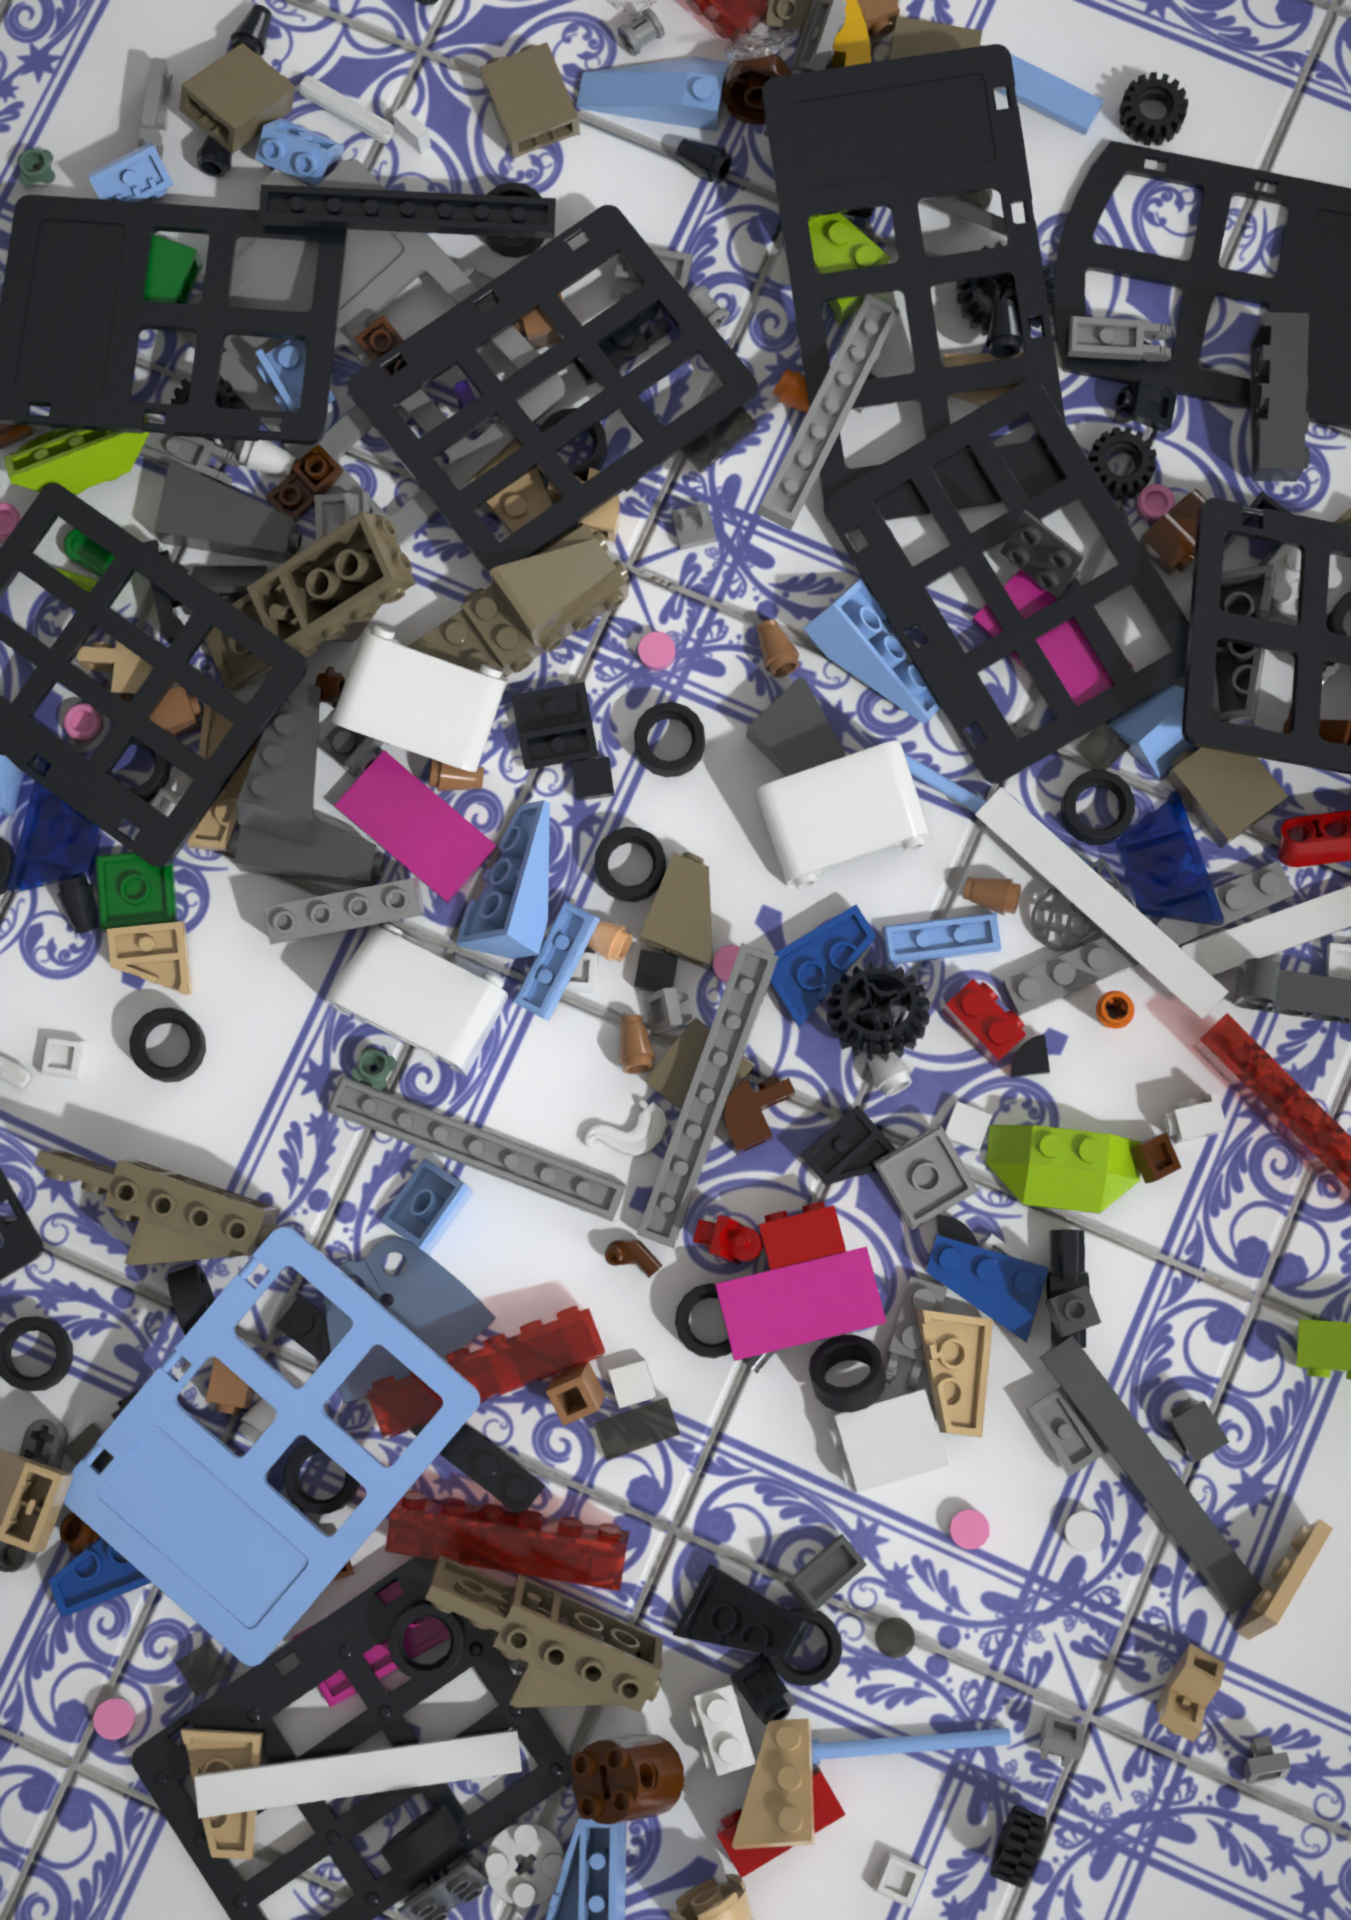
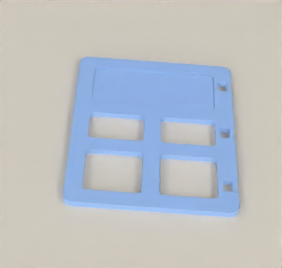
(209, 1519)

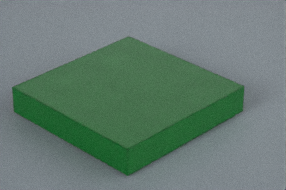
(134, 892)

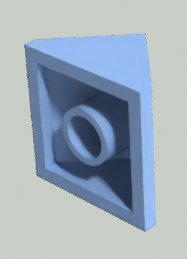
(1155, 730)
(427, 1206)

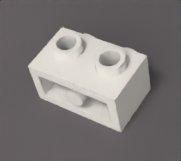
(724, 1729)

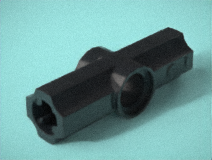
(1066, 1271)

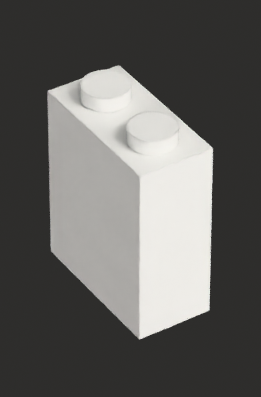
(888, 1441)

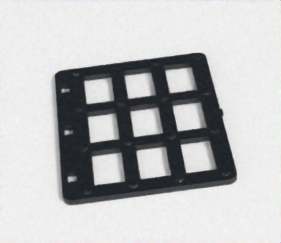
(520, 291)
(941, 661)
(87, 782)
(324, 1650)

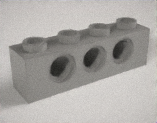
(344, 910)

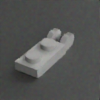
(154, 113)
(1117, 339)
(190, 452)
(906, 1335)

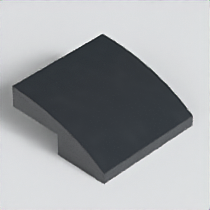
(554, 726)

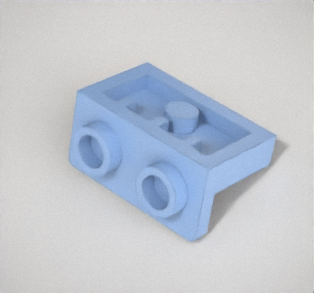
(297, 151)
(132, 177)
(286, 370)

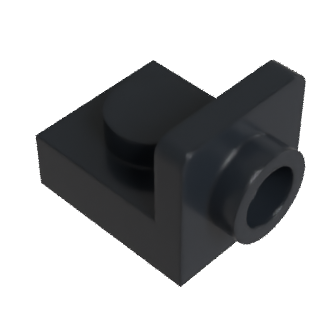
(1145, 405)
(764, 1690)

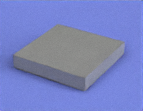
(925, 1176)

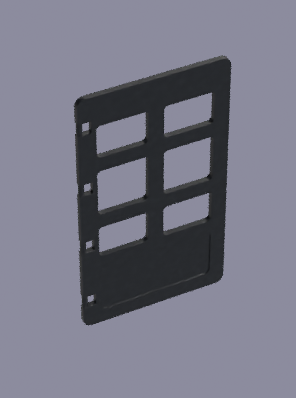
(892, 140)

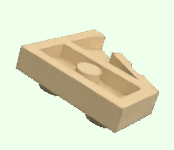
(153, 953)

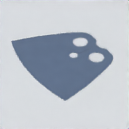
(425, 1301)

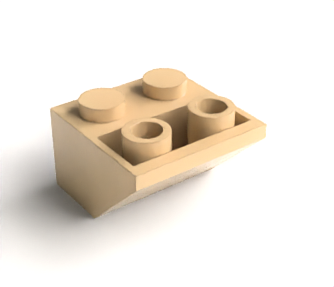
(29, 1500)

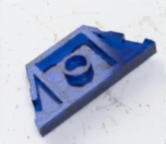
(53, 842)
(1167, 867)

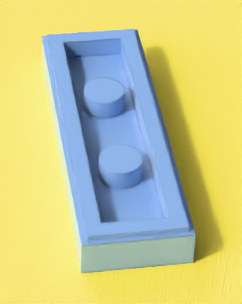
(1054, 96)
(941, 938)
(556, 960)

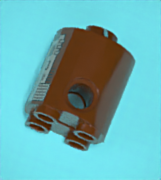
(627, 1778)

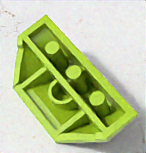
(74, 458)
(1062, 1166)

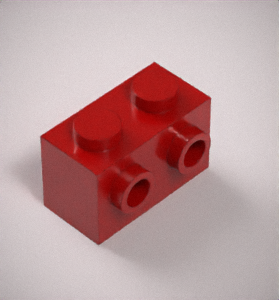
(984, 1021)
(801, 1236)

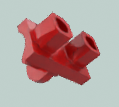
(728, 1239)

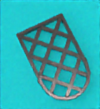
(1116, 885)

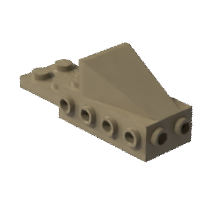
(319, 595)
(531, 605)
(175, 1212)
(557, 1660)

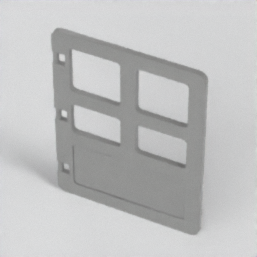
(376, 270)

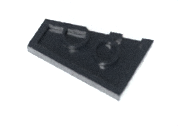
(739, 1617)

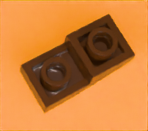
(378, 340)
(311, 476)

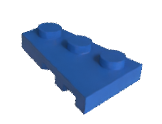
(818, 961)
(990, 1281)
(94, 1578)

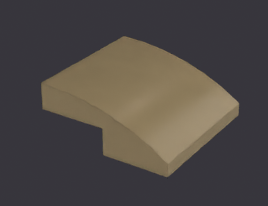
(677, 1067)

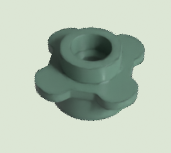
(32, 158)
(369, 1058)

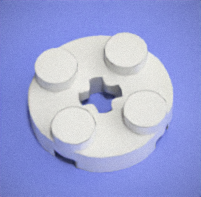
(1285, 592)
(501, 1863)

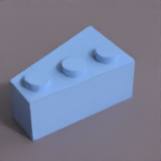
(592, 1874)

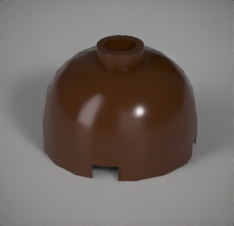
(745, 83)

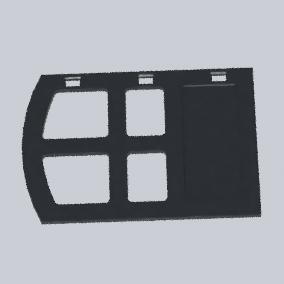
(1309, 276)

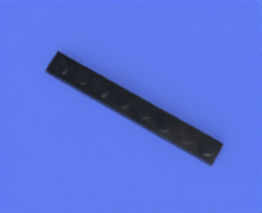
(407, 211)
(466, 1450)

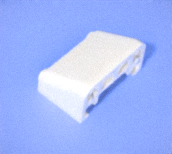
(419, 700)
(843, 812)
(419, 997)

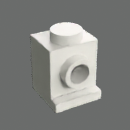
(1195, 1119)

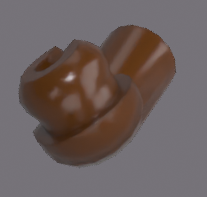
(632, 1252)

